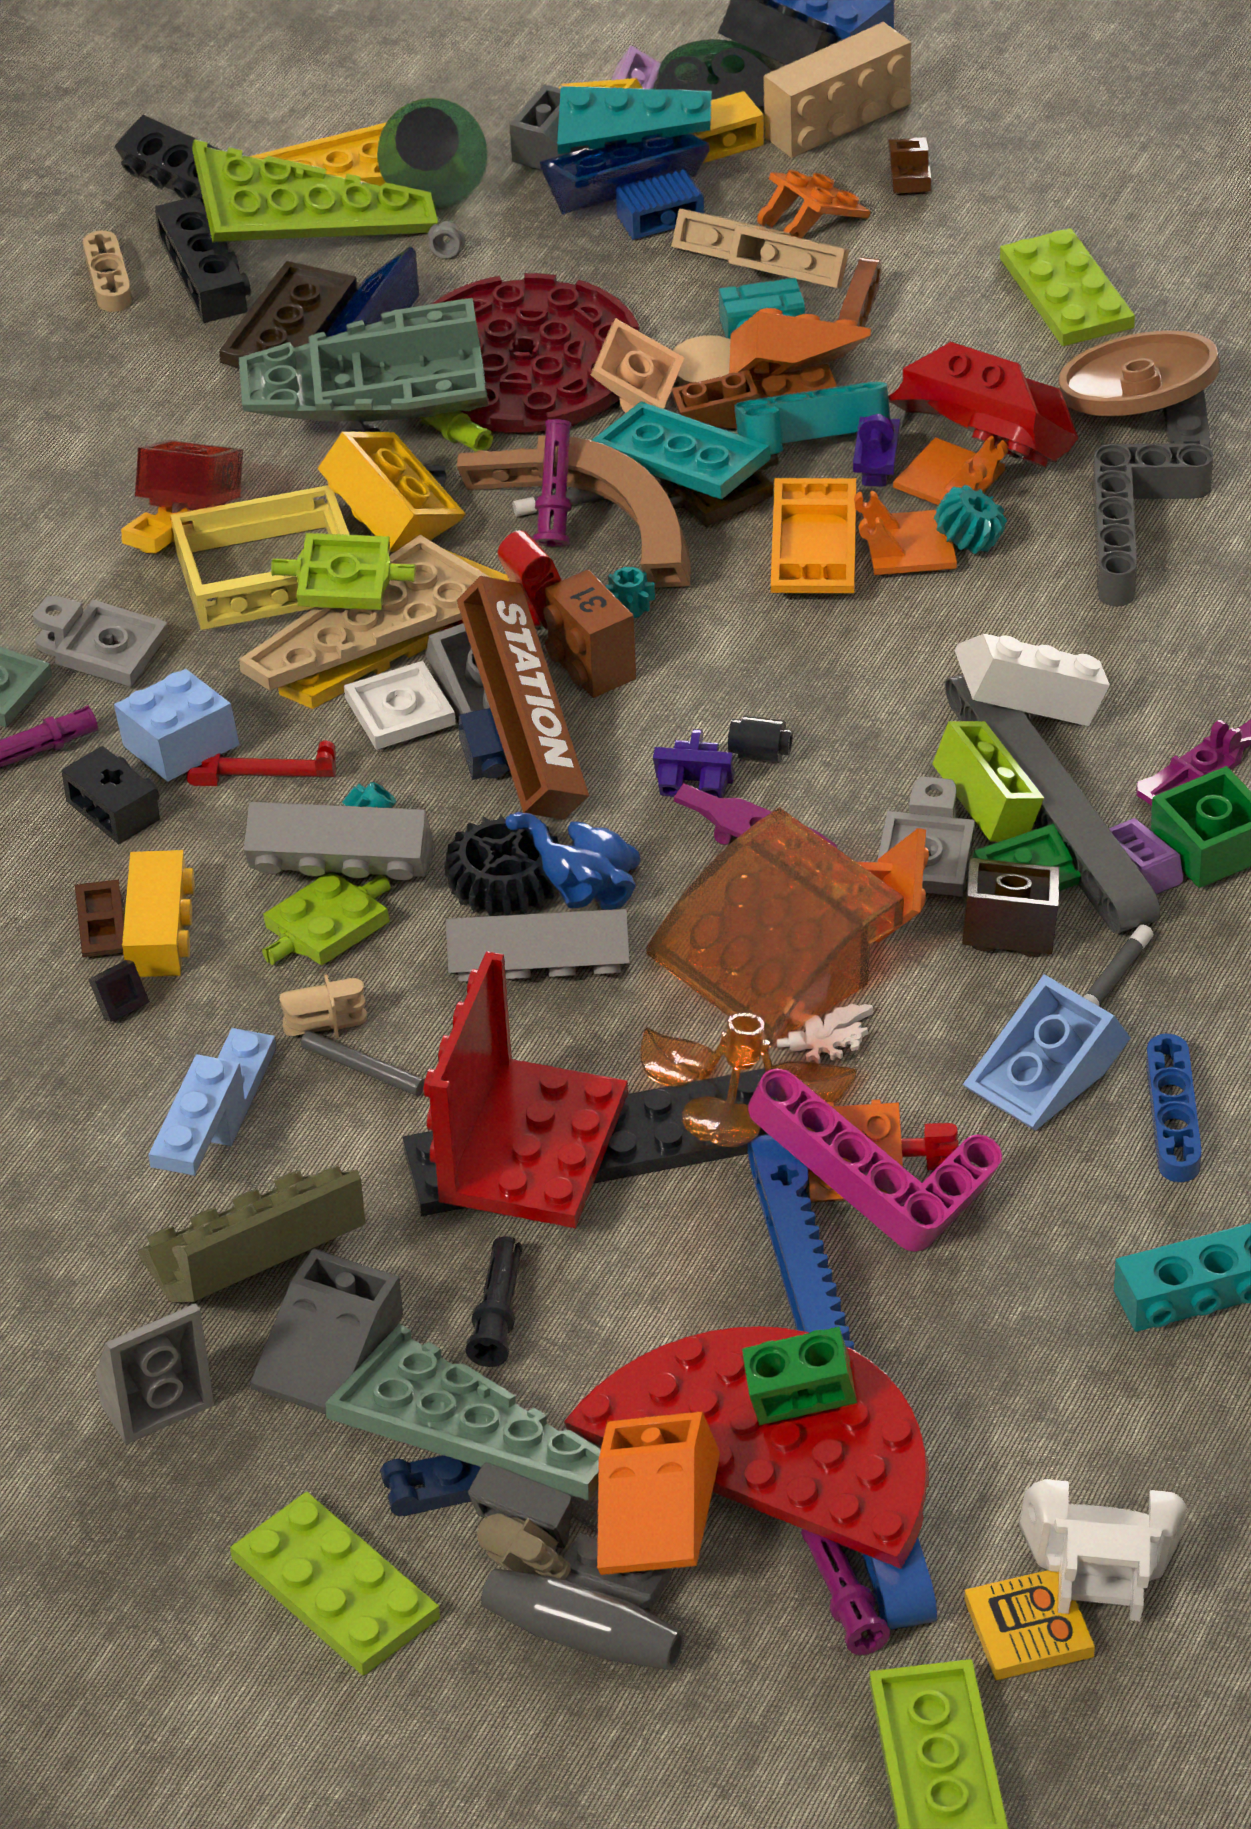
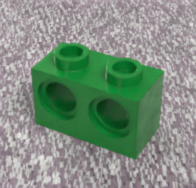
(799, 1375)

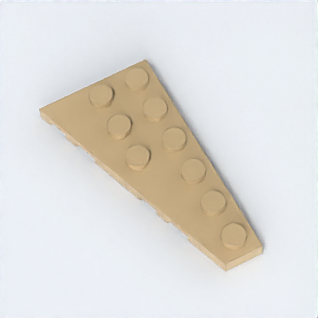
(339, 635)

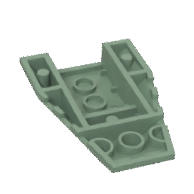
(398, 368)

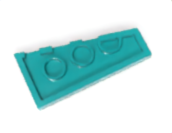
(612, 114)

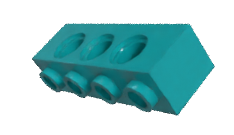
(1185, 1278)

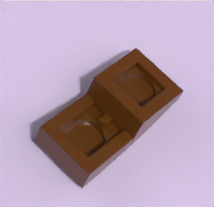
(909, 165)
(100, 917)

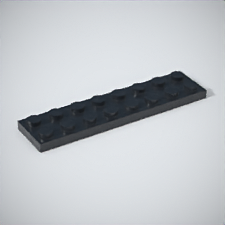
(644, 1140)

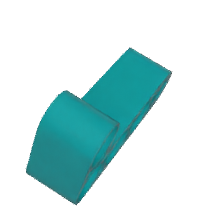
(810, 413)

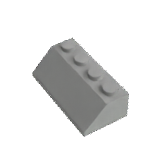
(338, 840)
(540, 941)

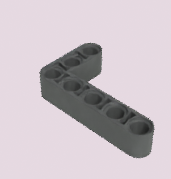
(1133, 473)

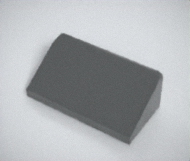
(516, 1496)

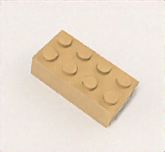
(837, 89)

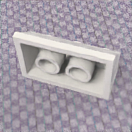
(1032, 678)

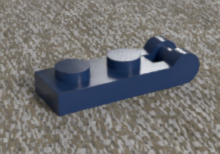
(444, 1482)

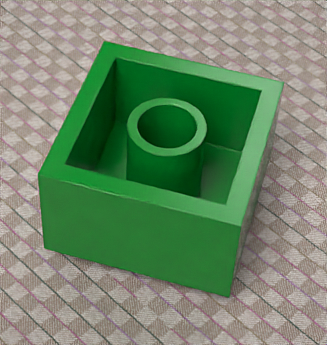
(1206, 825)

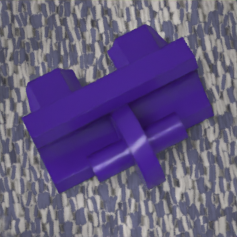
(876, 449)
(693, 762)

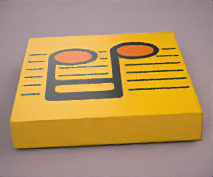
(1022, 1625)

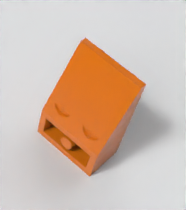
(783, 344)
(654, 1492)

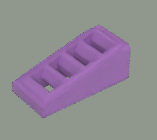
(1150, 854)

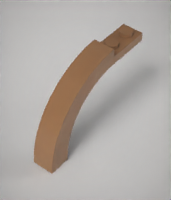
(608, 474)

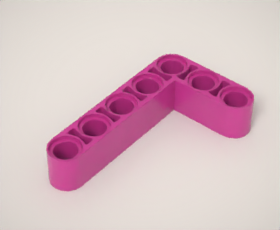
(870, 1165)

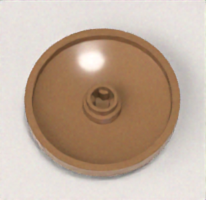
(1139, 373)

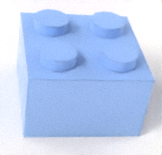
(176, 724)

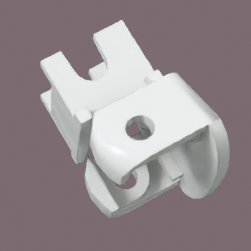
(1101, 1549)

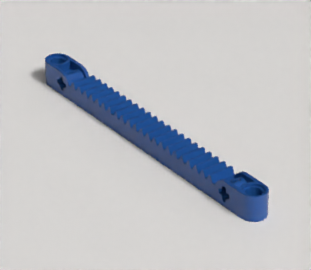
(904, 1594)

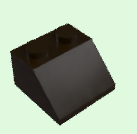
(1011, 907)

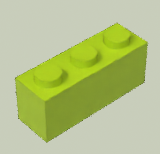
(987, 780)

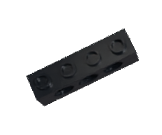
(161, 156)
(203, 266)

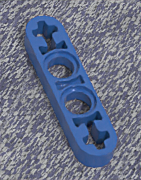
(1173, 1107)

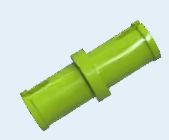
(458, 428)

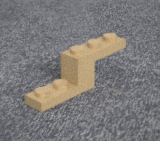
(760, 248)

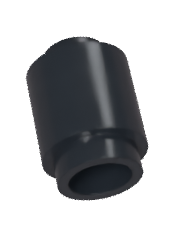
(759, 739)

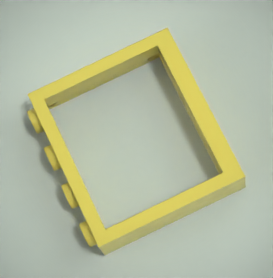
(243, 522)

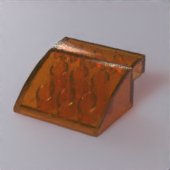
(777, 926)

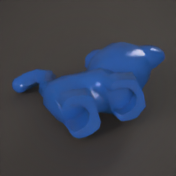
(588, 869)

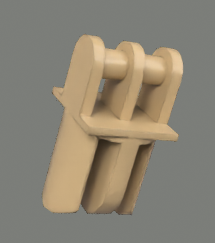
(324, 1007)

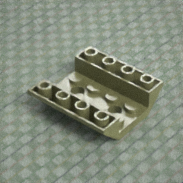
(254, 1233)

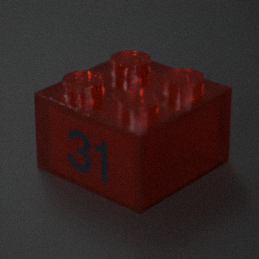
(188, 474)

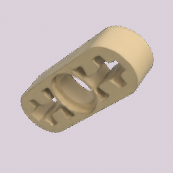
(104, 281)

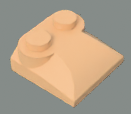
(636, 367)

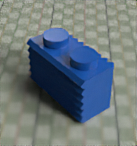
(654, 204)

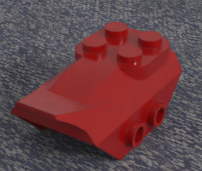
(989, 400)

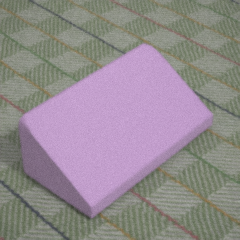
(637, 65)

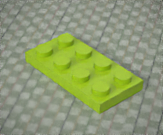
(1067, 287)
(335, 1583)
(936, 1747)

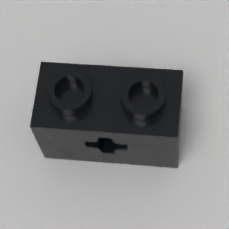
(111, 794)

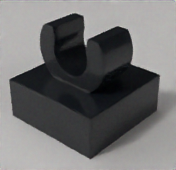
(118, 990)

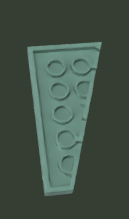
(458, 1413)

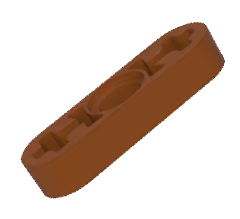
(862, 291)

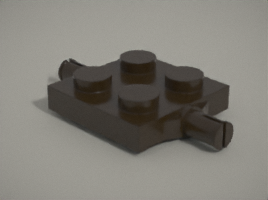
(712, 509)

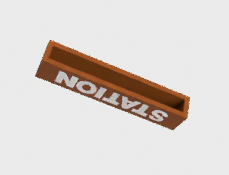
(522, 698)

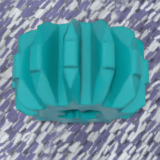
(970, 519)

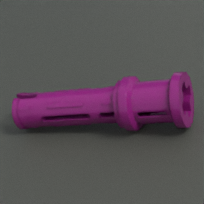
(554, 505)
(855, 1618)

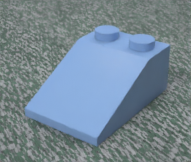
(1047, 1054)

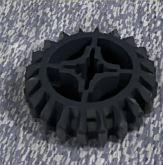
(497, 868)

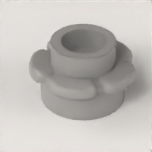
(439, 246)

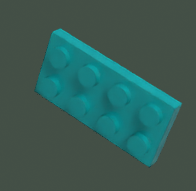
(685, 449)

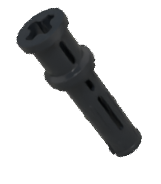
(494, 1315)

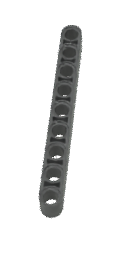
(1106, 870)

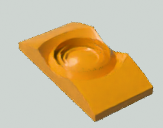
(813, 535)

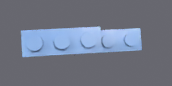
(212, 1101)

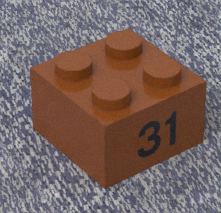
(590, 633)

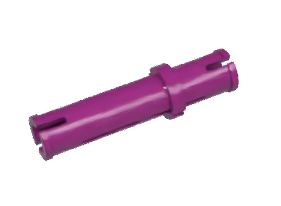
(49, 735)

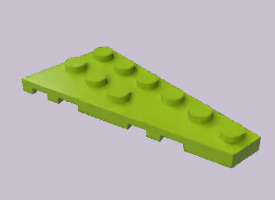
(296, 200)

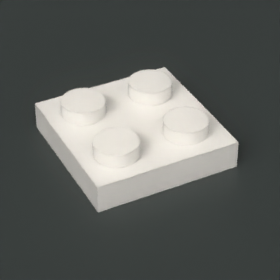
(399, 705)

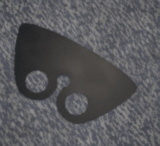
(748, 80)

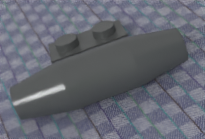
(590, 1609)

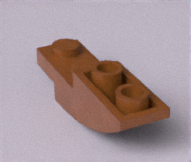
(714, 399)

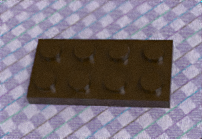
(290, 309)

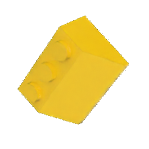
(388, 487)

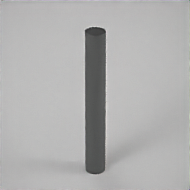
(363, 1063)

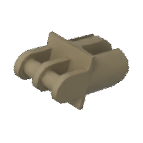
(521, 1546)

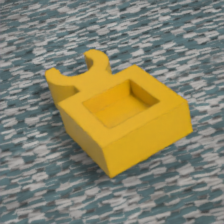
(151, 532)

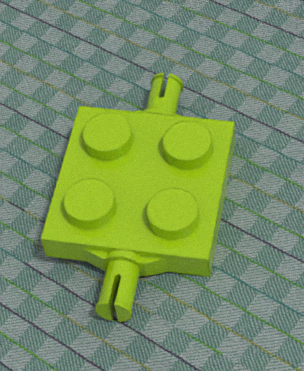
(343, 571)
(326, 918)

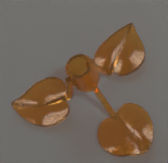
(722, 1122)

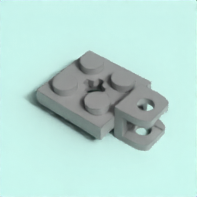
(84, 637)
(946, 836)

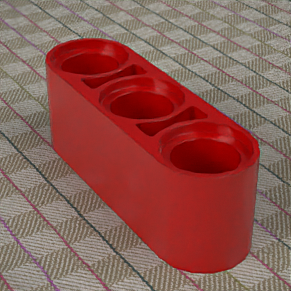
(531, 566)

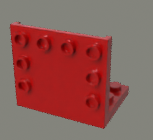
(510, 1129)

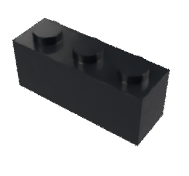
(774, 30)

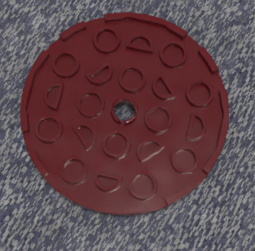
(563, 332)

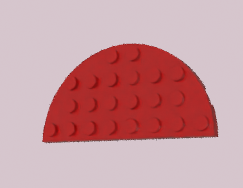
(836, 1472)

